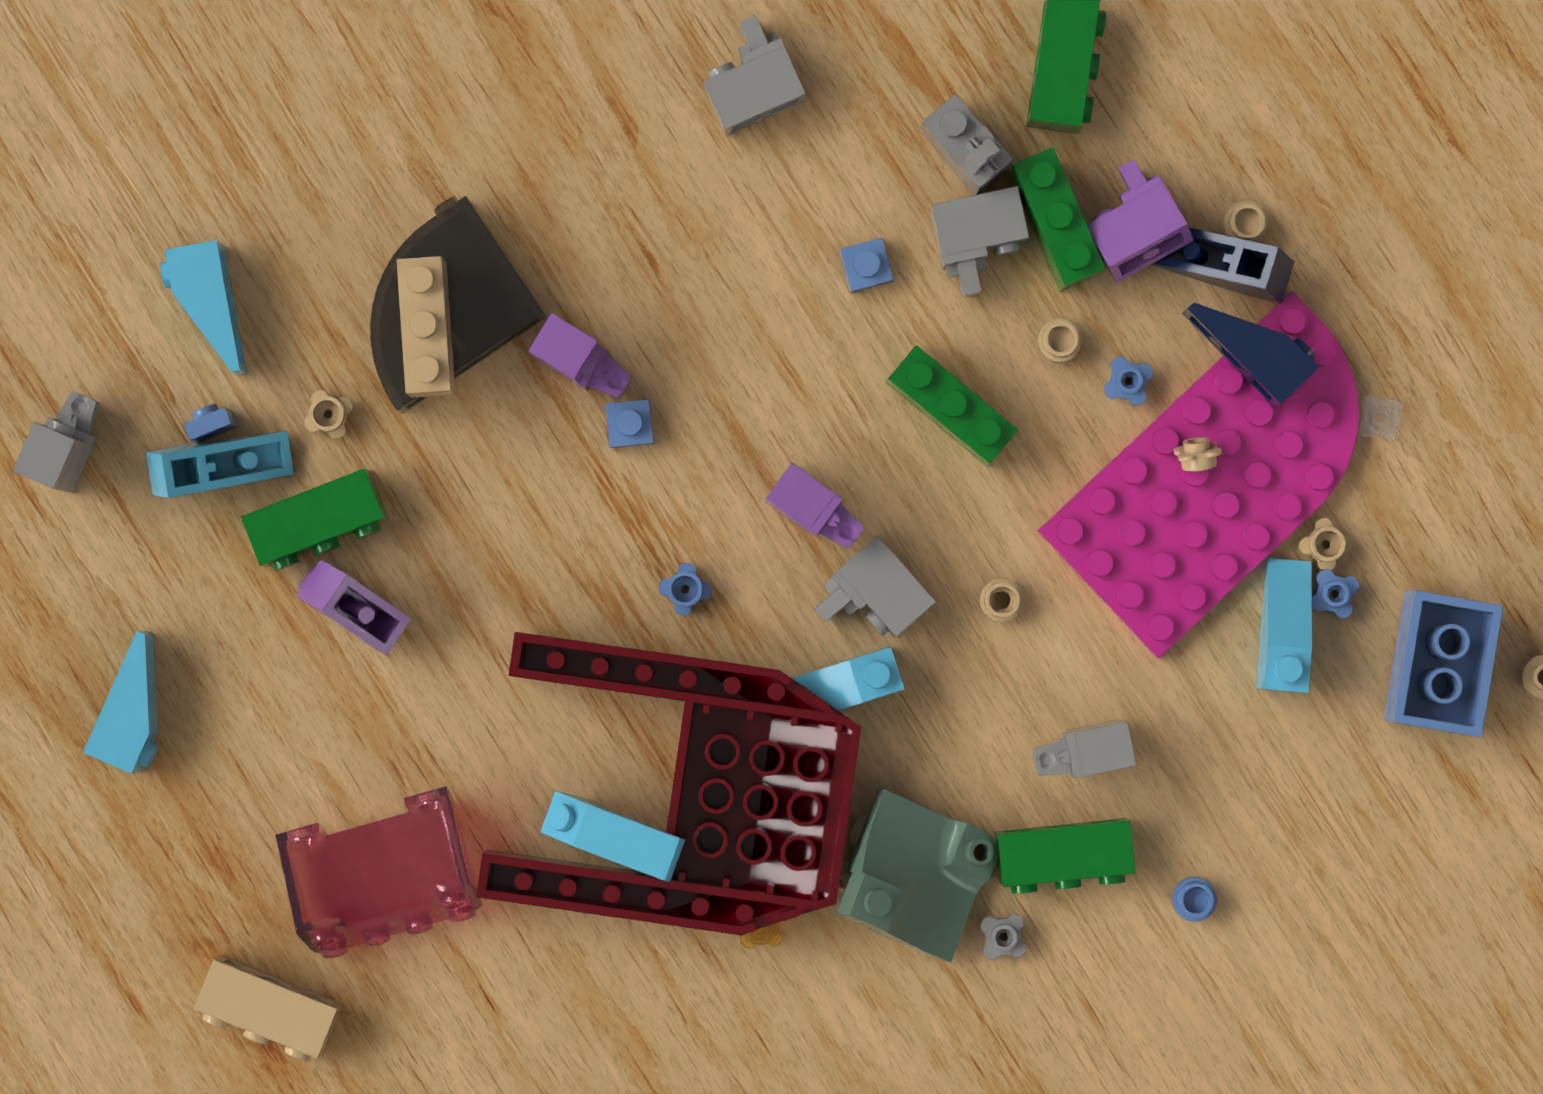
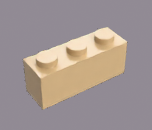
(426, 326)
(267, 1008)

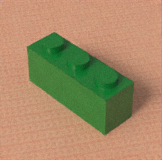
(1065, 65)
(1056, 219)
(951, 406)
(315, 520)
(1065, 854)

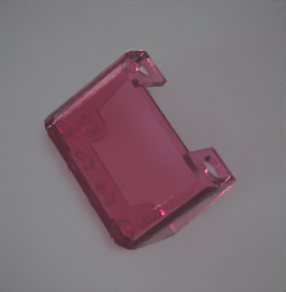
(379, 876)

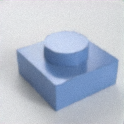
(866, 265)
(210, 422)
(629, 423)

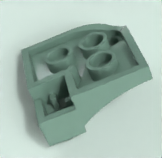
(916, 875)

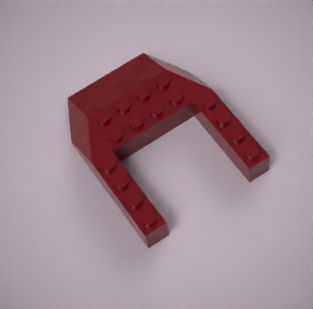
(752, 795)

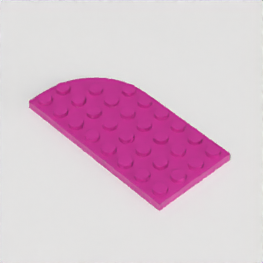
(1177, 541)

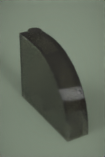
(485, 296)

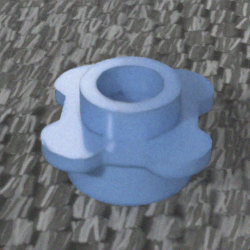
(1116, 386)
(672, 588)
(1322, 598)

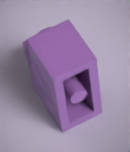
(1140, 229)
(578, 358)
(813, 507)
(352, 606)

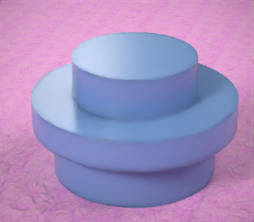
(1194, 899)

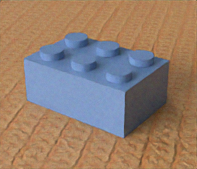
(1443, 663)

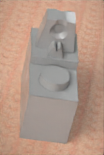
(758, 86)
(966, 145)
(972, 227)
(60, 447)
(882, 584)
(1087, 751)

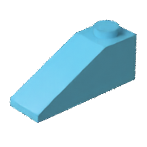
(203, 288)
(219, 464)
(1286, 627)
(855, 679)
(129, 716)
(612, 835)

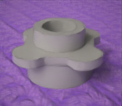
(994, 927)

